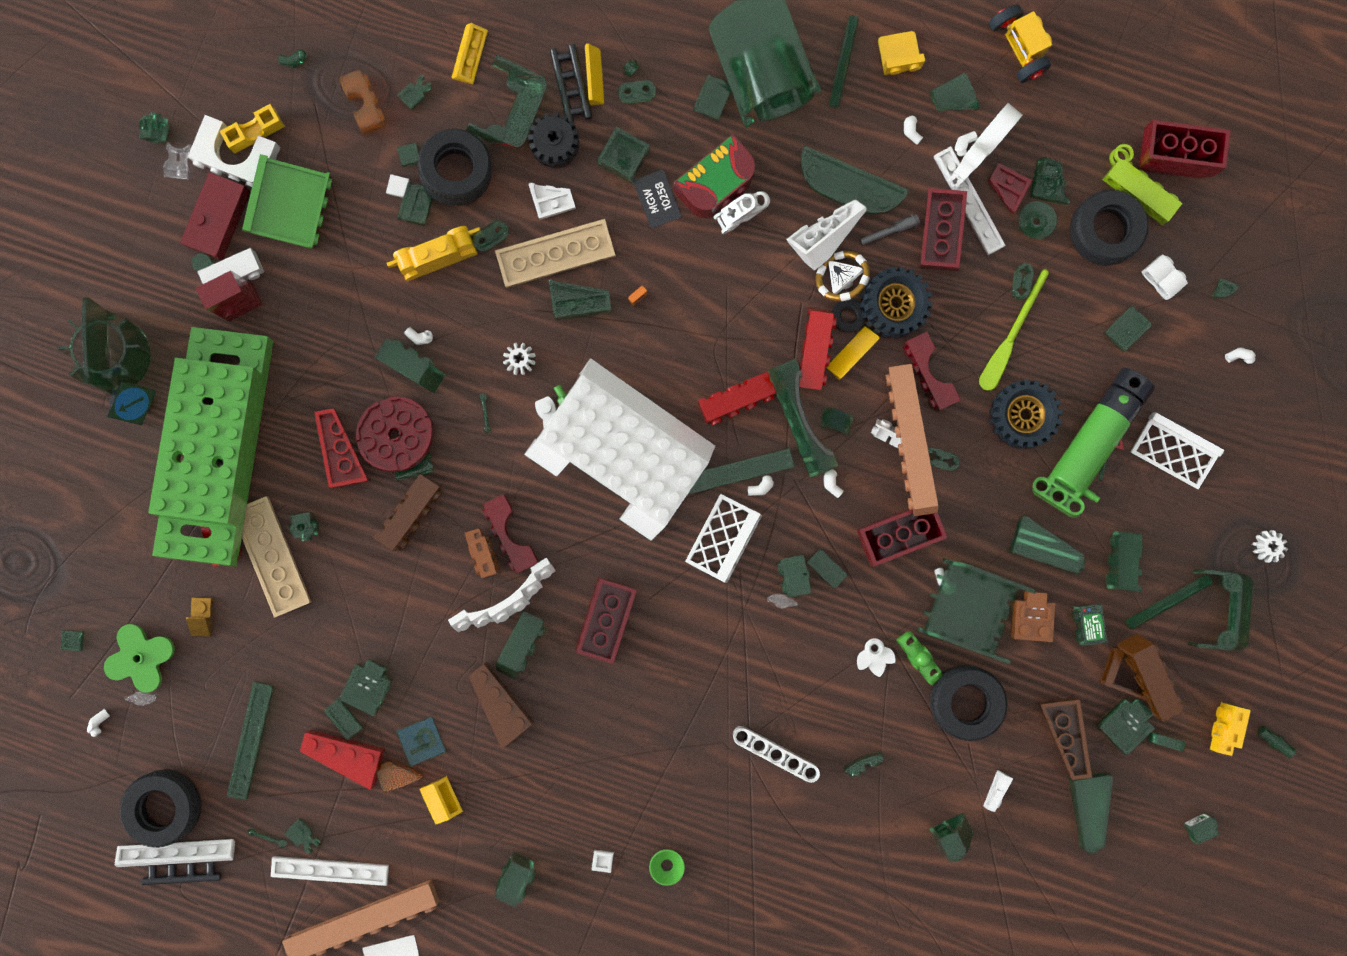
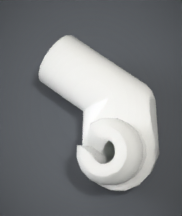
(962, 143)
(763, 488)

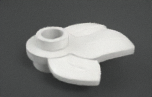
(876, 659)

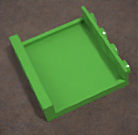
(286, 202)

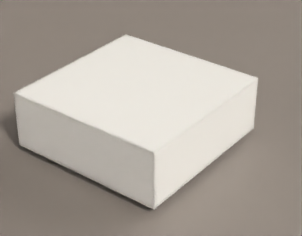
(397, 186)
(602, 861)

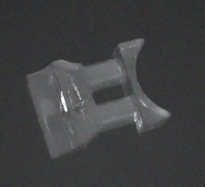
(175, 168)

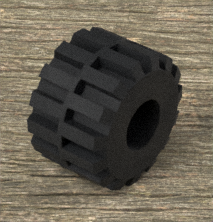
(560, 150)

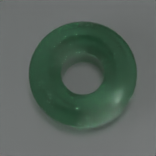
(630, 67)

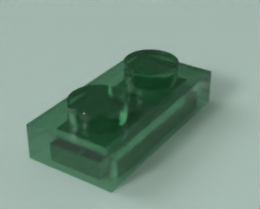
(827, 568)

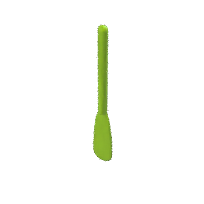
(993, 371)

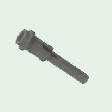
(900, 226)

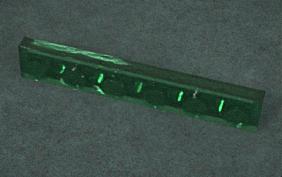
(743, 470)
(250, 740)

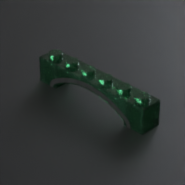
(786, 383)

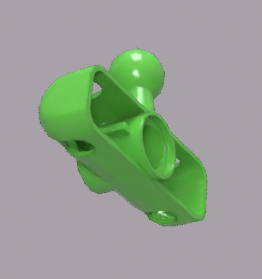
(920, 657)

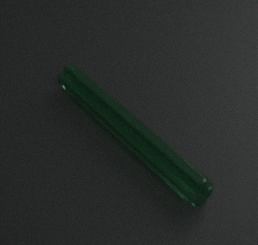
(843, 61)
(1169, 602)

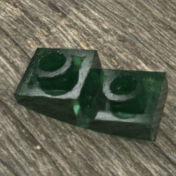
(857, 766)

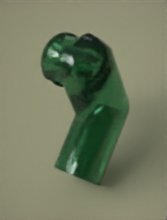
(294, 60)

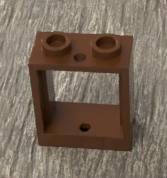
(1110, 672)

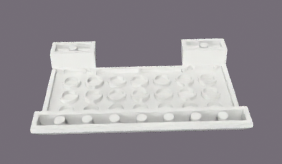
(624, 446)

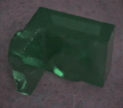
(837, 420)

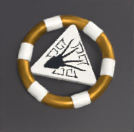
(843, 276)

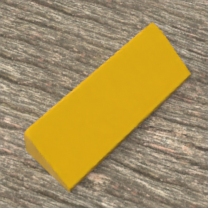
(469, 53)
(594, 75)
(852, 352)

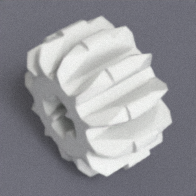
(522, 364)
(1270, 539)

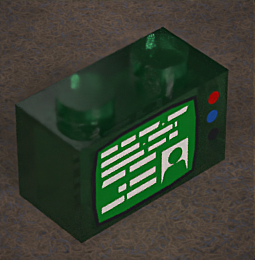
(1089, 624)

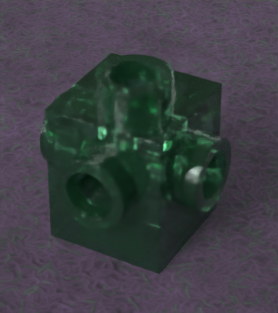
(153, 128)
(297, 526)

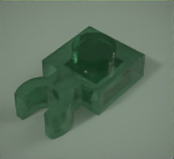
(412, 95)
(300, 834)

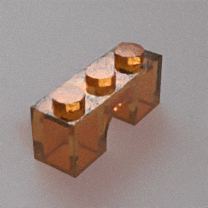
(356, 86)

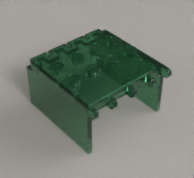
(971, 608)

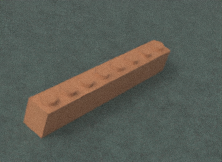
(912, 439)
(362, 921)

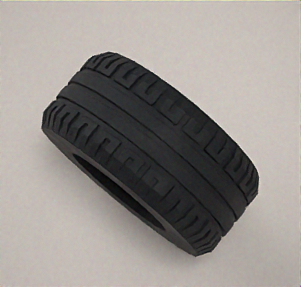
(448, 143)
(1126, 209)
(987, 721)
(135, 815)

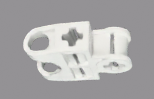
(741, 211)

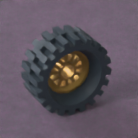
(910, 288)
(1046, 408)

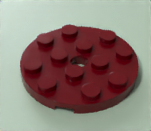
(398, 453)

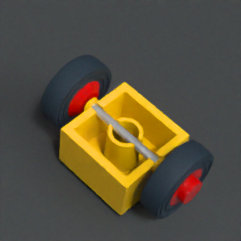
(1027, 40)

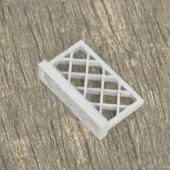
(1180, 434)
(738, 546)

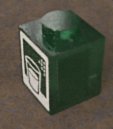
(1201, 828)

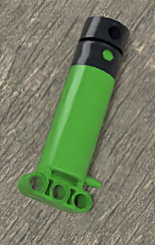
(1095, 442)

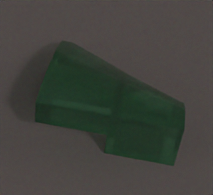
(955, 95)
(1049, 182)

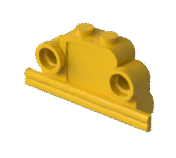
(435, 254)

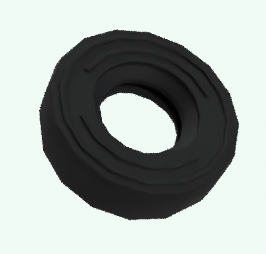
(845, 326)

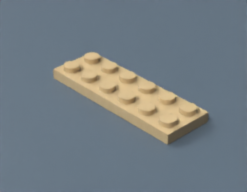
(555, 253)
(273, 558)

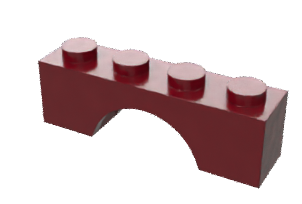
(940, 393)
(499, 511)

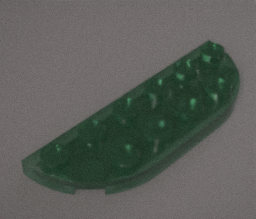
(847, 183)

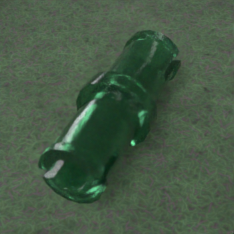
(1276, 742)

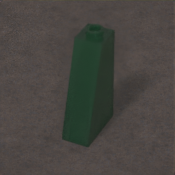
(1040, 545)
(1091, 809)

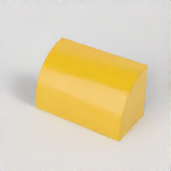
(441, 800)

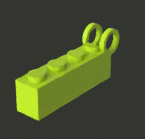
(1151, 194)

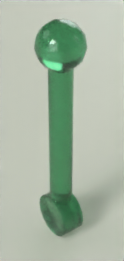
(483, 398)
(282, 843)

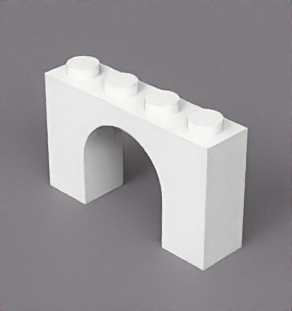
(206, 152)

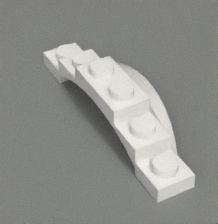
(509, 606)

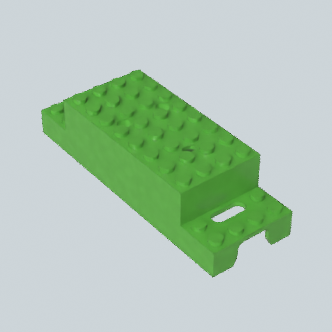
(228, 430)

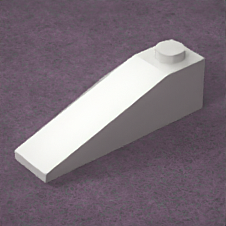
(821, 240)

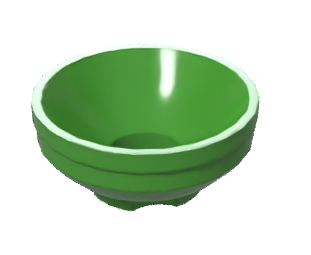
(666, 877)

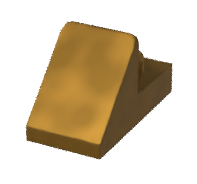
(201, 617)

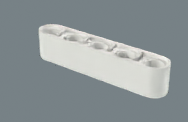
(783, 760)

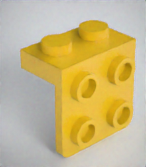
(900, 53)

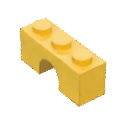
(244, 135)

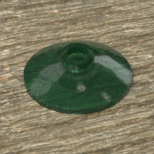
(1043, 213)

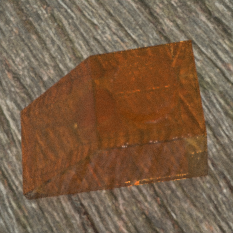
(397, 775)

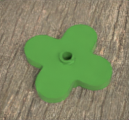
(152, 652)

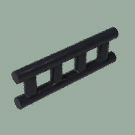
(562, 76)
(152, 878)

